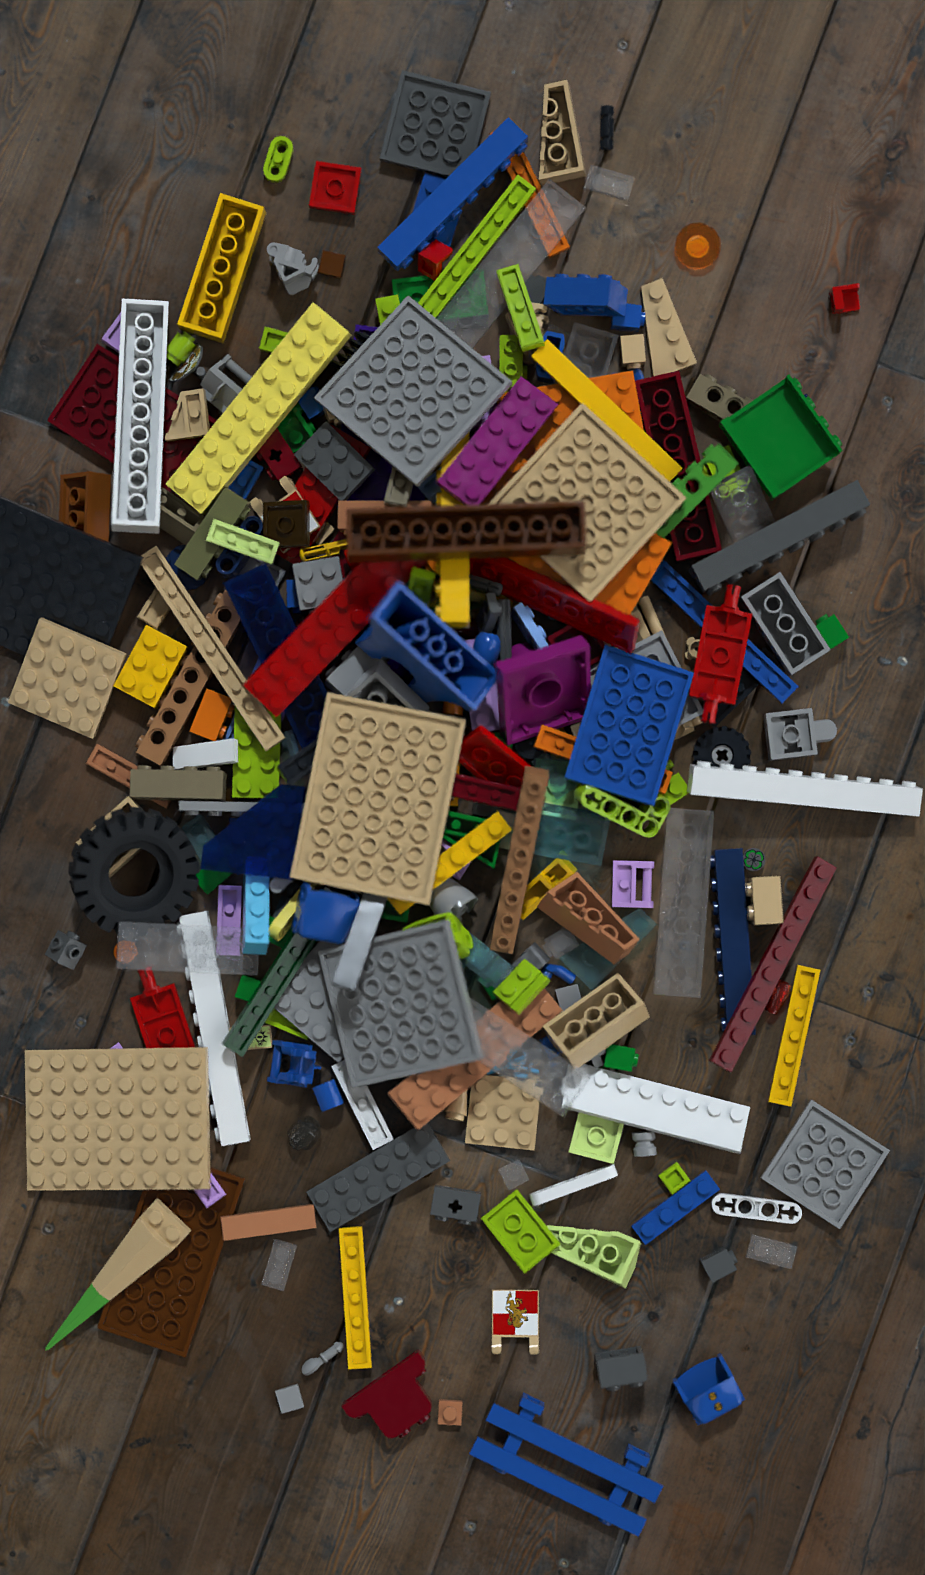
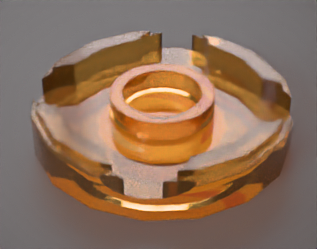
(697, 246)

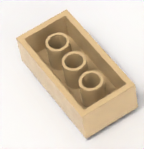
(596, 1021)

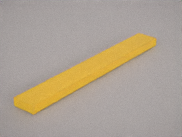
(586, 392)

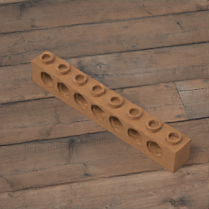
(194, 691)
(519, 859)

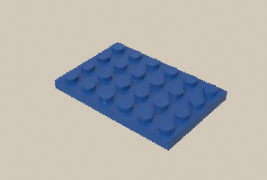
(629, 725)

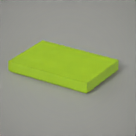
(520, 1231)

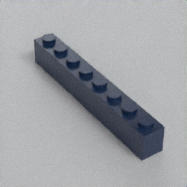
(731, 928)

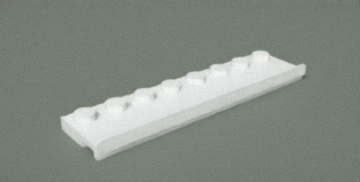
(662, 1109)

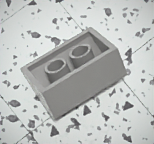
(386, 687)

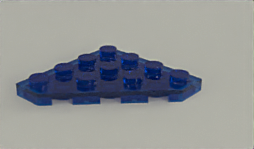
(261, 839)

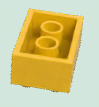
(151, 666)

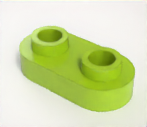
(278, 160)

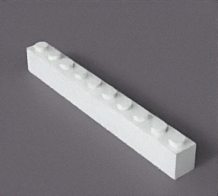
(804, 789)
(222, 1064)

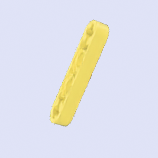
(284, 920)

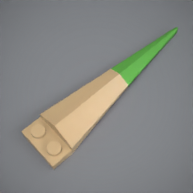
(145, 1244)

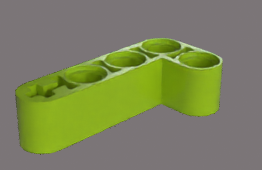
(619, 807)

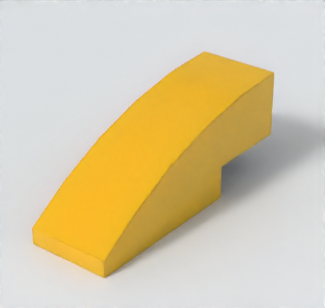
(550, 877)

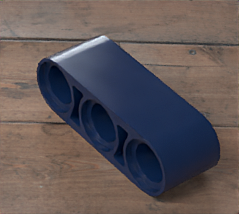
(238, 559)

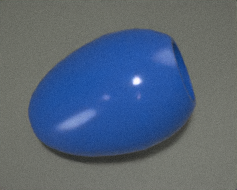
(487, 646)

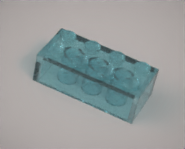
(571, 834)

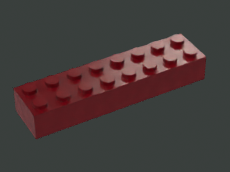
(669, 424)

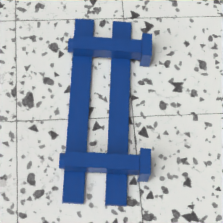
(624, 1476)

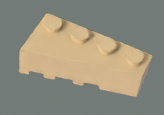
(560, 144)

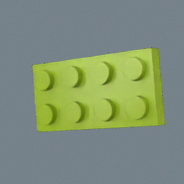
(256, 769)

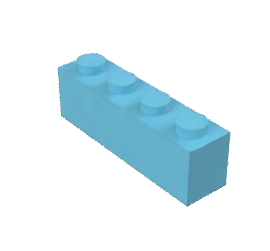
(255, 914)

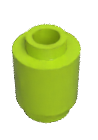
(180, 348)

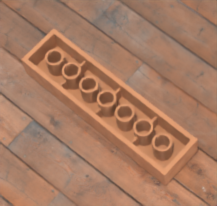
(429, 1092)

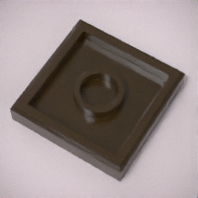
(287, 523)

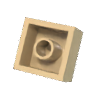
(764, 900)

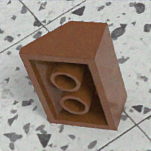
(86, 502)

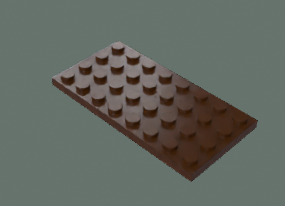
(169, 1297)

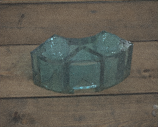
(486, 964)

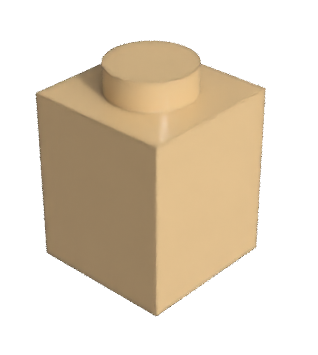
(632, 351)

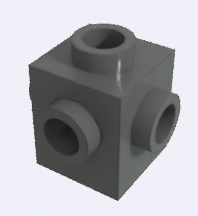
(66, 949)

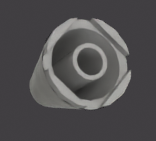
(452, 898)

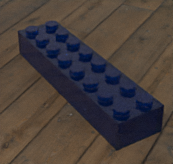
(267, 626)

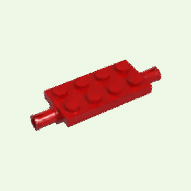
(720, 654)
(161, 1015)

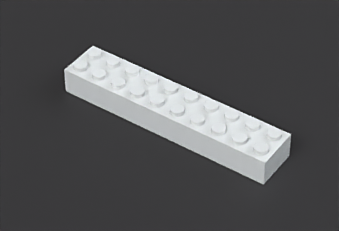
(140, 416)

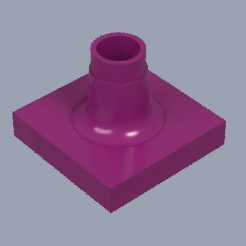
(542, 688)

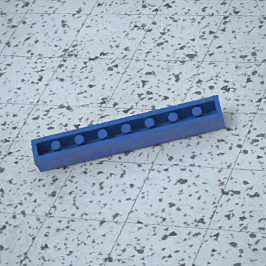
(453, 194)

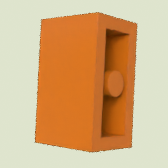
(212, 716)

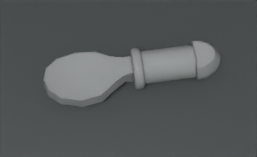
(314, 1363)

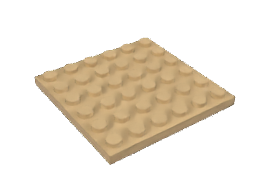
(620, 490)

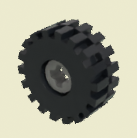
(722, 739)

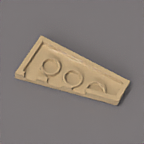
(665, 334)

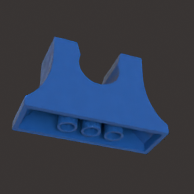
(434, 654)

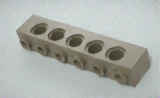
(718, 410)

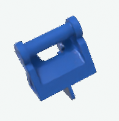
(301, 1064)

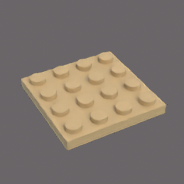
(67, 678)

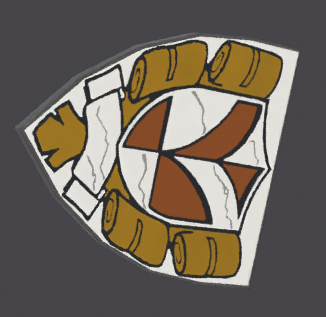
(190, 366)

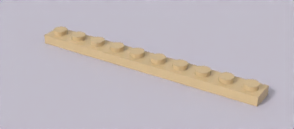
(211, 648)

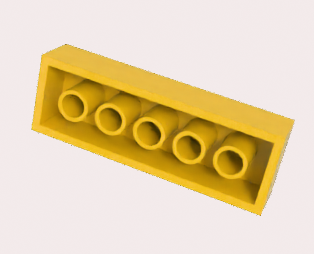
(221, 268)

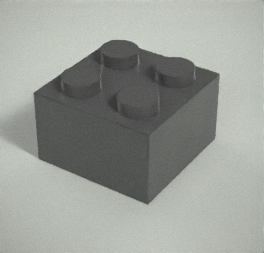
(621, 1368)

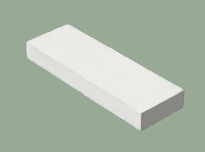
(206, 754)

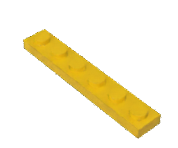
(463, 852)
(794, 1035)
(355, 1297)

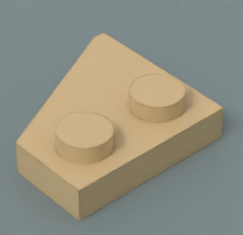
(190, 416)

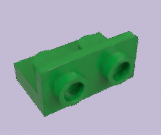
(296, 429)

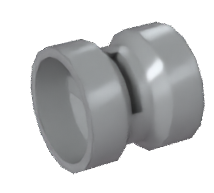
(644, 1143)

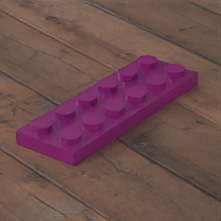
(497, 443)

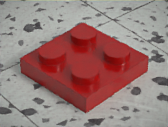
(335, 187)

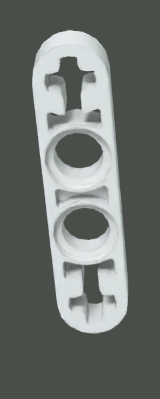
(573, 1184)
(756, 1206)

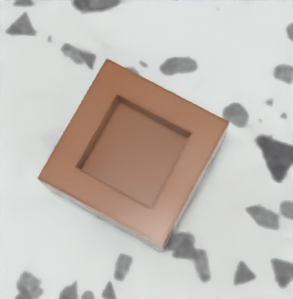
(450, 1412)

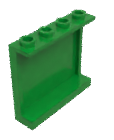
(781, 437)

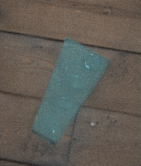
(592, 966)

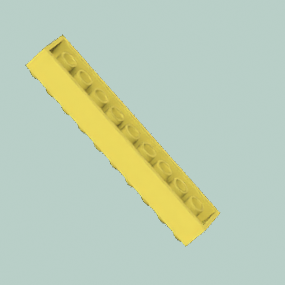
(259, 408)

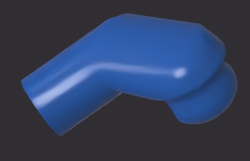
(560, 971)

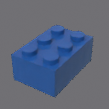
(585, 295)

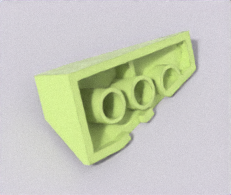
(599, 1252)

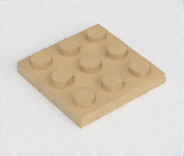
(501, 1114)

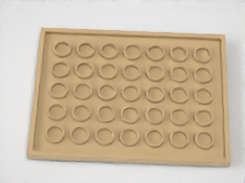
(378, 798)
(117, 1119)

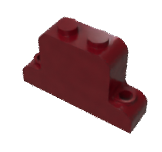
(394, 1398)

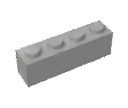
(354, 665)

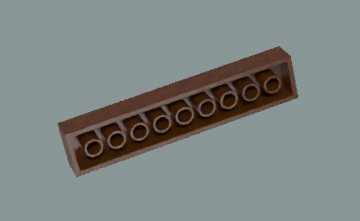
(466, 531)

